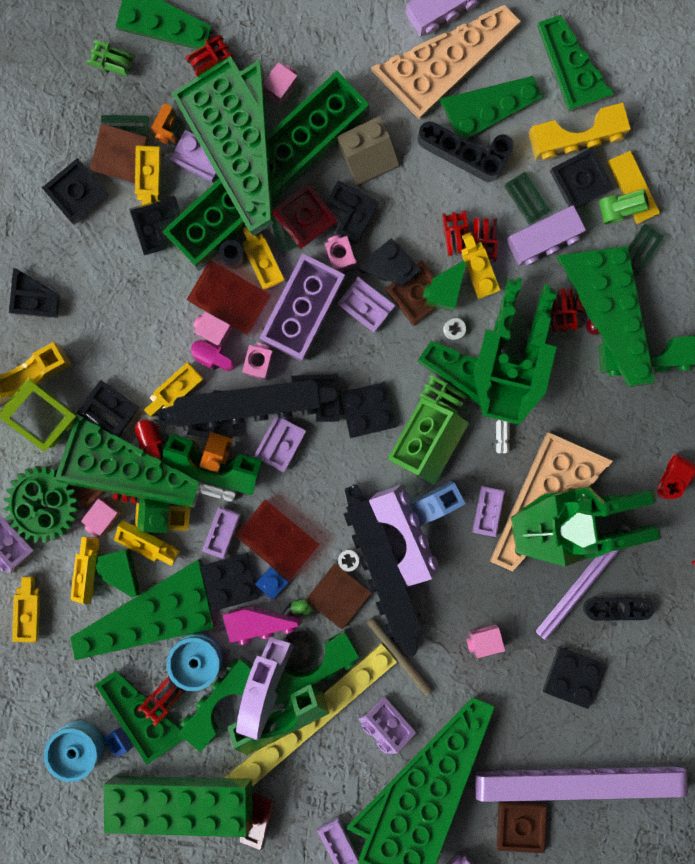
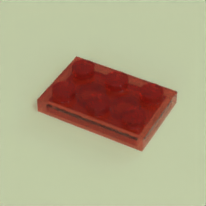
(228, 297)
(277, 539)

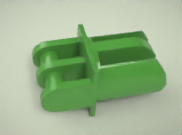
(111, 60)
(442, 395)

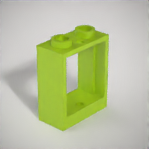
(16, 401)

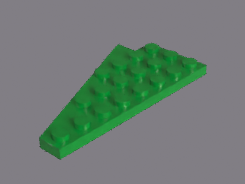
(231, 126)
(418, 806)

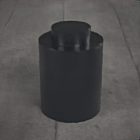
(232, 254)

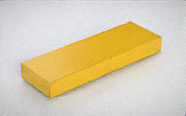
(631, 180)

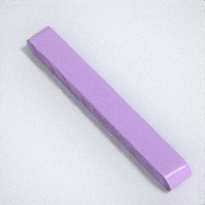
(581, 784)

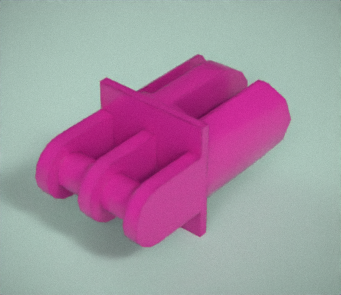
(210, 355)

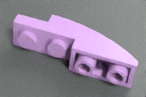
(260, 688)

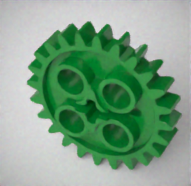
(35, 523)

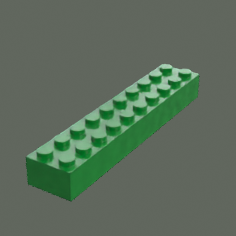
(293, 150)

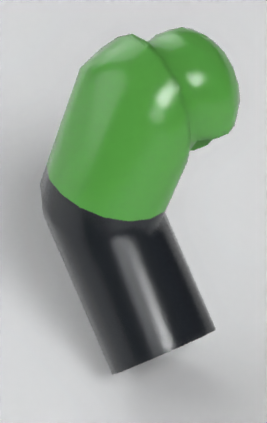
(298, 607)

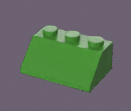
(428, 440)

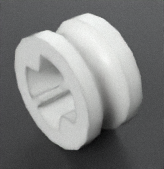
(461, 324)
(344, 566)

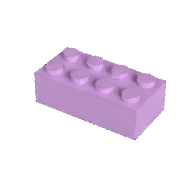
(302, 307)

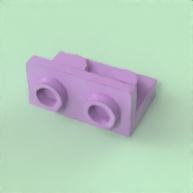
(12, 548)
(387, 727)

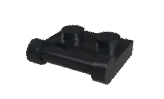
(111, 403)

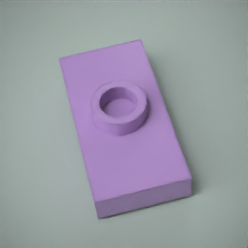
(488, 511)
(221, 532)
(338, 843)

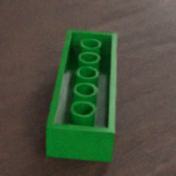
(178, 806)

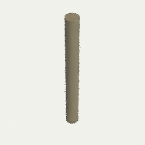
(399, 656)

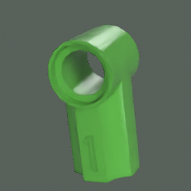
(617, 207)

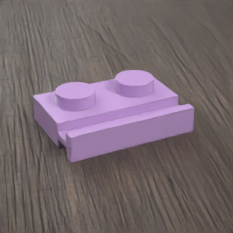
(191, 157)
(366, 305)
(280, 443)

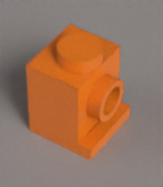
(215, 452)

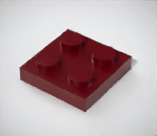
(304, 216)

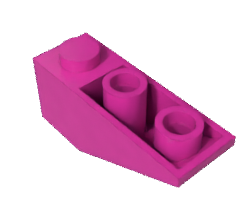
(253, 621)

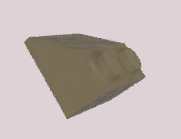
(367, 151)

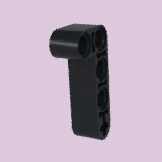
(463, 147)

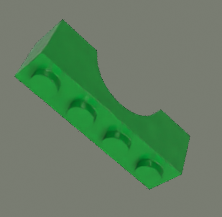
(677, 353)
(237, 474)
(339, 653)
(302, 709)
(202, 727)

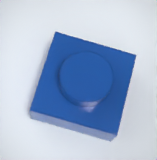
(271, 583)
(118, 742)

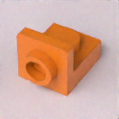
(164, 121)

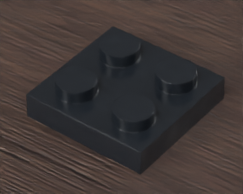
(581, 179)
(75, 191)
(367, 410)
(229, 582)
(573, 677)

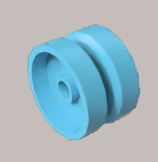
(181, 666)
(74, 751)

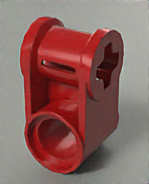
(679, 474)

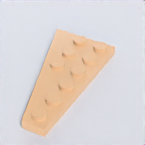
(442, 62)
(555, 468)

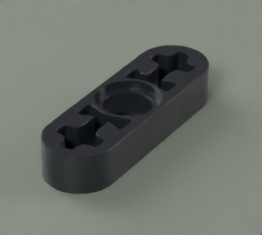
(635, 602)

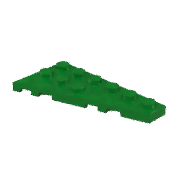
(611, 301)
(113, 465)
(161, 613)

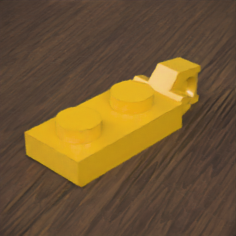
(147, 173)
(262, 260)
(479, 267)
(178, 385)
(145, 544)
(84, 570)
(26, 611)

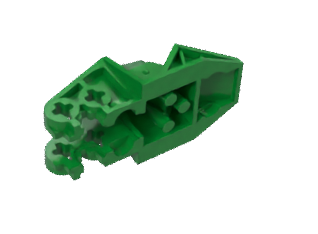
(510, 384)
(563, 527)

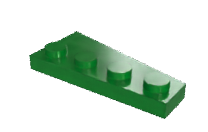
(162, 22)
(571, 65)
(483, 107)
(451, 367)
(124, 701)

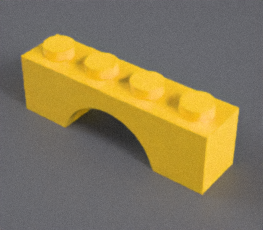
(551, 139)
(40, 367)

